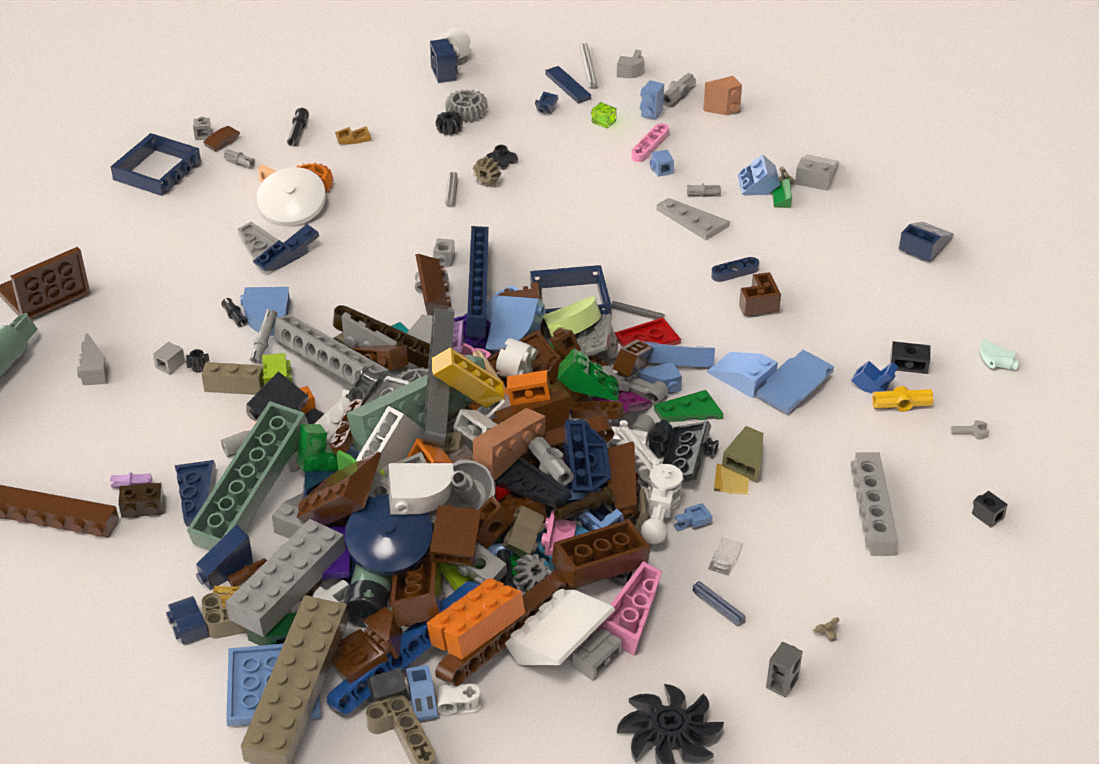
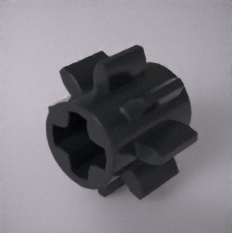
(197, 360)

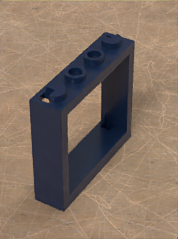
(123, 167)
(572, 277)

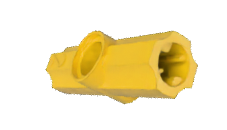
(902, 398)

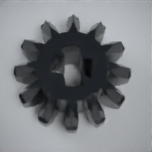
(449, 122)

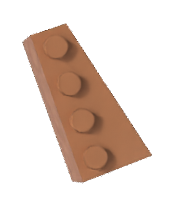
(507, 441)

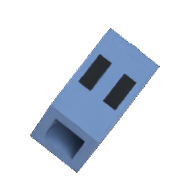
(421, 692)

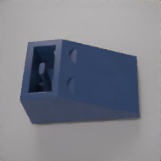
(923, 240)

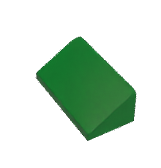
(782, 194)

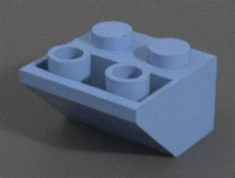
(759, 177)

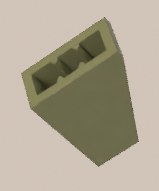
(745, 453)

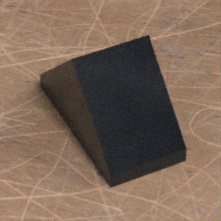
(387, 685)

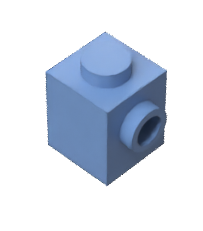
(662, 163)

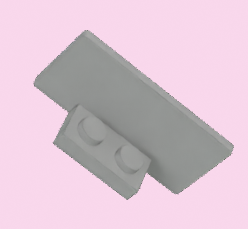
(598, 338)

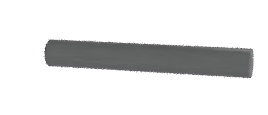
(637, 310)

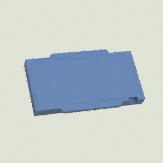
(794, 381)

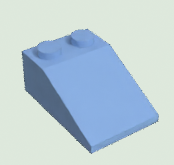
(744, 371)

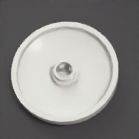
(291, 196)

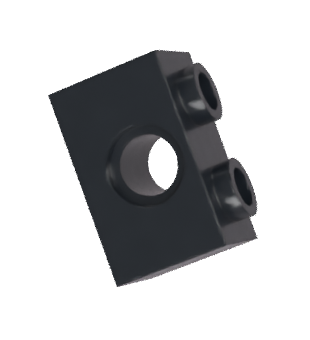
(910, 357)

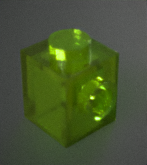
(603, 115)

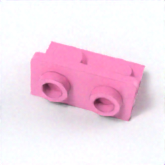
(556, 531)

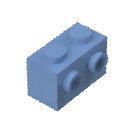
(652, 99)

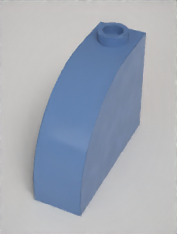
(259, 299)
(513, 319)

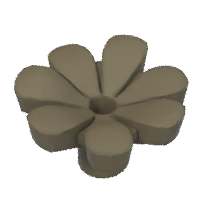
(785, 175)
(828, 628)

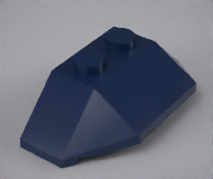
(585, 456)

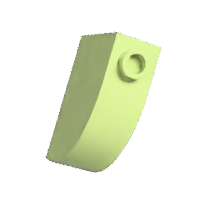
(574, 316)

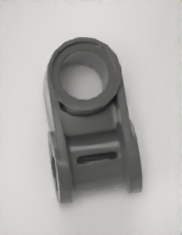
(364, 384)

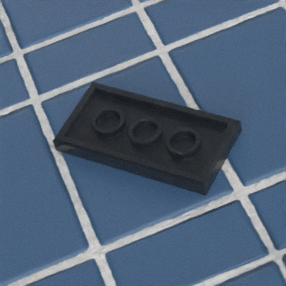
(687, 448)

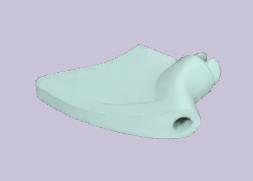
(998, 357)

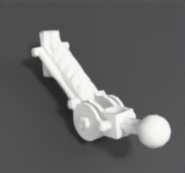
(663, 481)

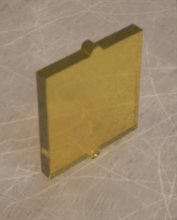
(730, 481)

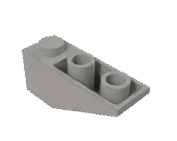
(92, 364)

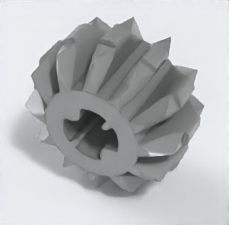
(529, 564)

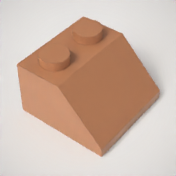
(723, 96)

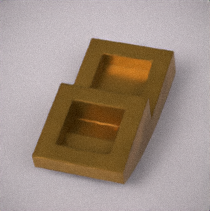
(347, 136)

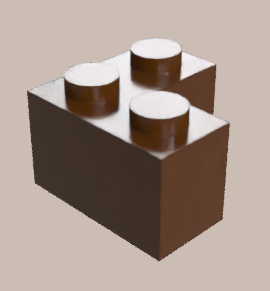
(761, 296)

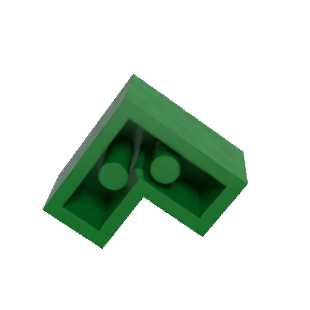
(313, 450)

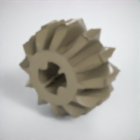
(487, 170)

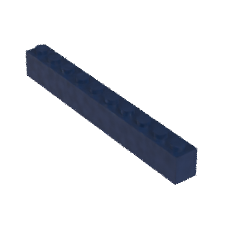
(477, 282)

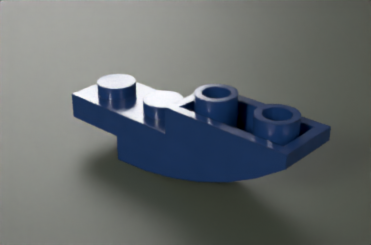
(285, 252)

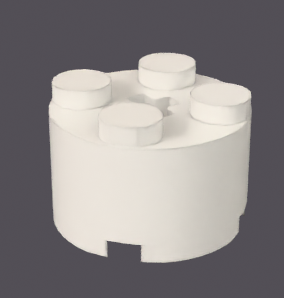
(460, 41)
(515, 358)

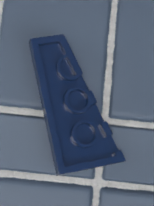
(195, 486)

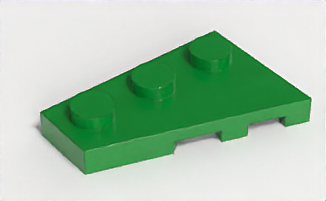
(694, 405)

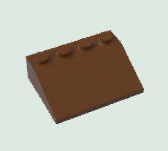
(340, 493)

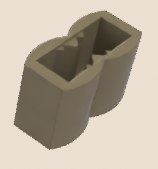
(523, 531)

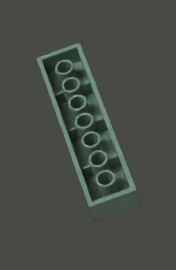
(407, 400)
(249, 475)

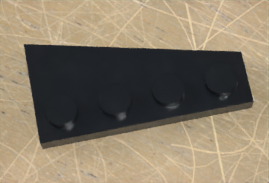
(533, 483)

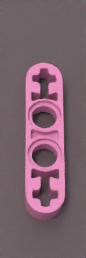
(640, 152)

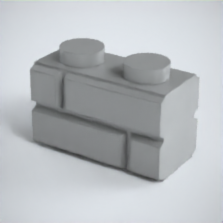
(597, 653)

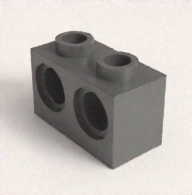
(784, 669)

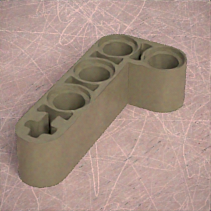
(217, 618)
(398, 715)

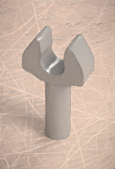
(978, 429)

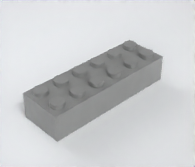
(285, 577)

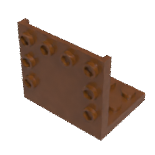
(47, 284)

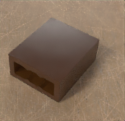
(455, 535)

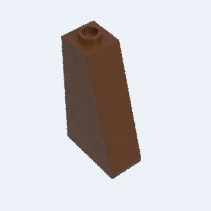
(555, 410)
(623, 479)

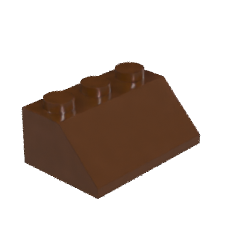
(432, 283)

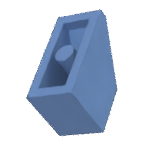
(665, 373)

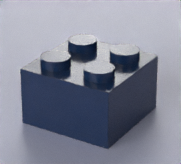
(443, 60)

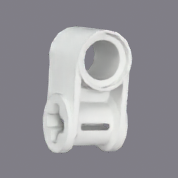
(456, 699)

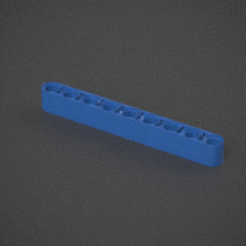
(418, 642)

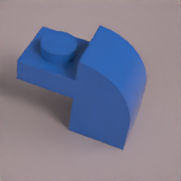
(872, 379)

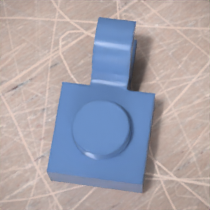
(694, 515)

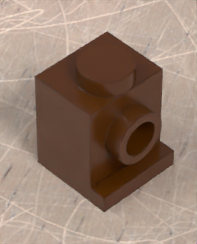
(564, 342)

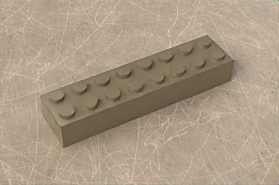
(295, 682)

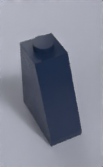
(225, 558)

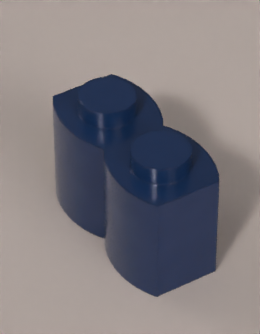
(187, 620)

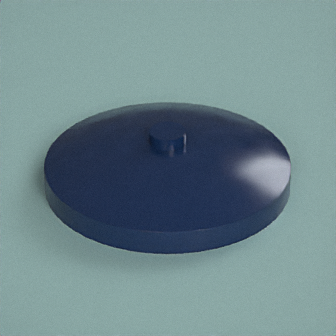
(387, 541)

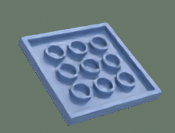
(247, 678)

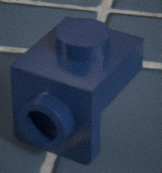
(546, 103)

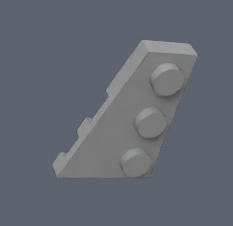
(358, 335)

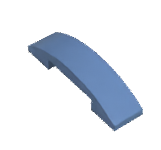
(682, 355)

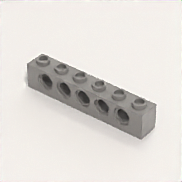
(874, 504)

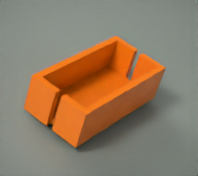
(476, 618)

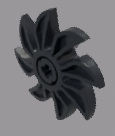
(670, 727)

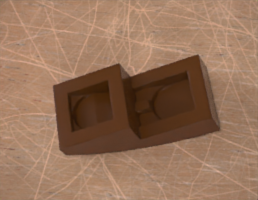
(220, 137)

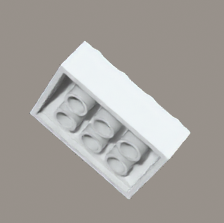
(557, 628)

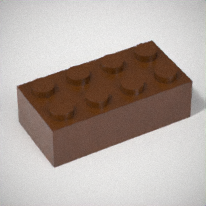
(600, 554)
(417, 594)

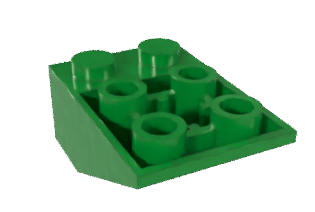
(587, 377)

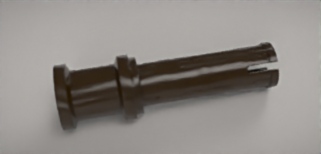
(592, 501)

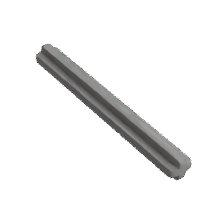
(588, 66)

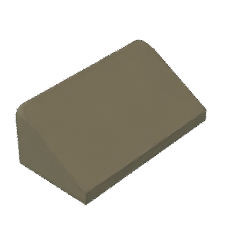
(642, 509)

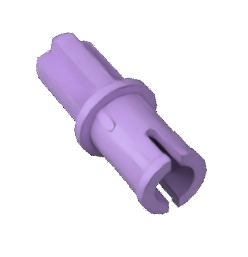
(130, 479)

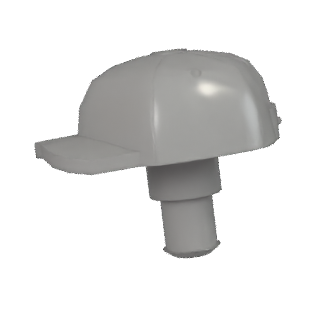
(470, 485)

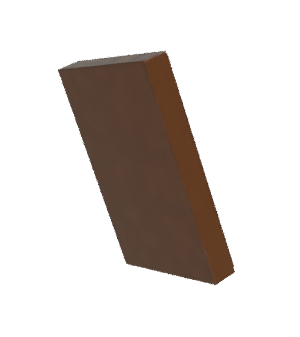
(357, 656)

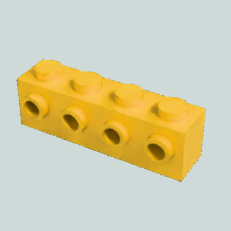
(467, 377)

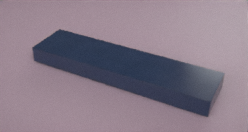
(568, 84)

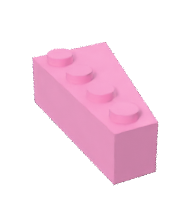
(633, 607)

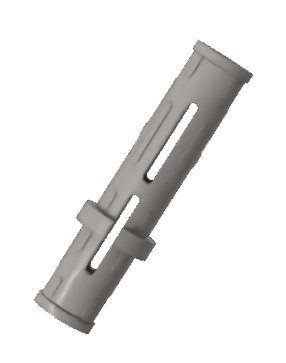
(261, 343)

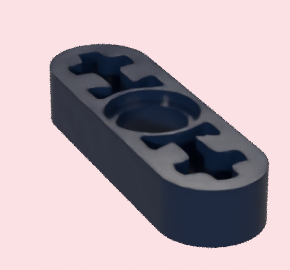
(724, 271)

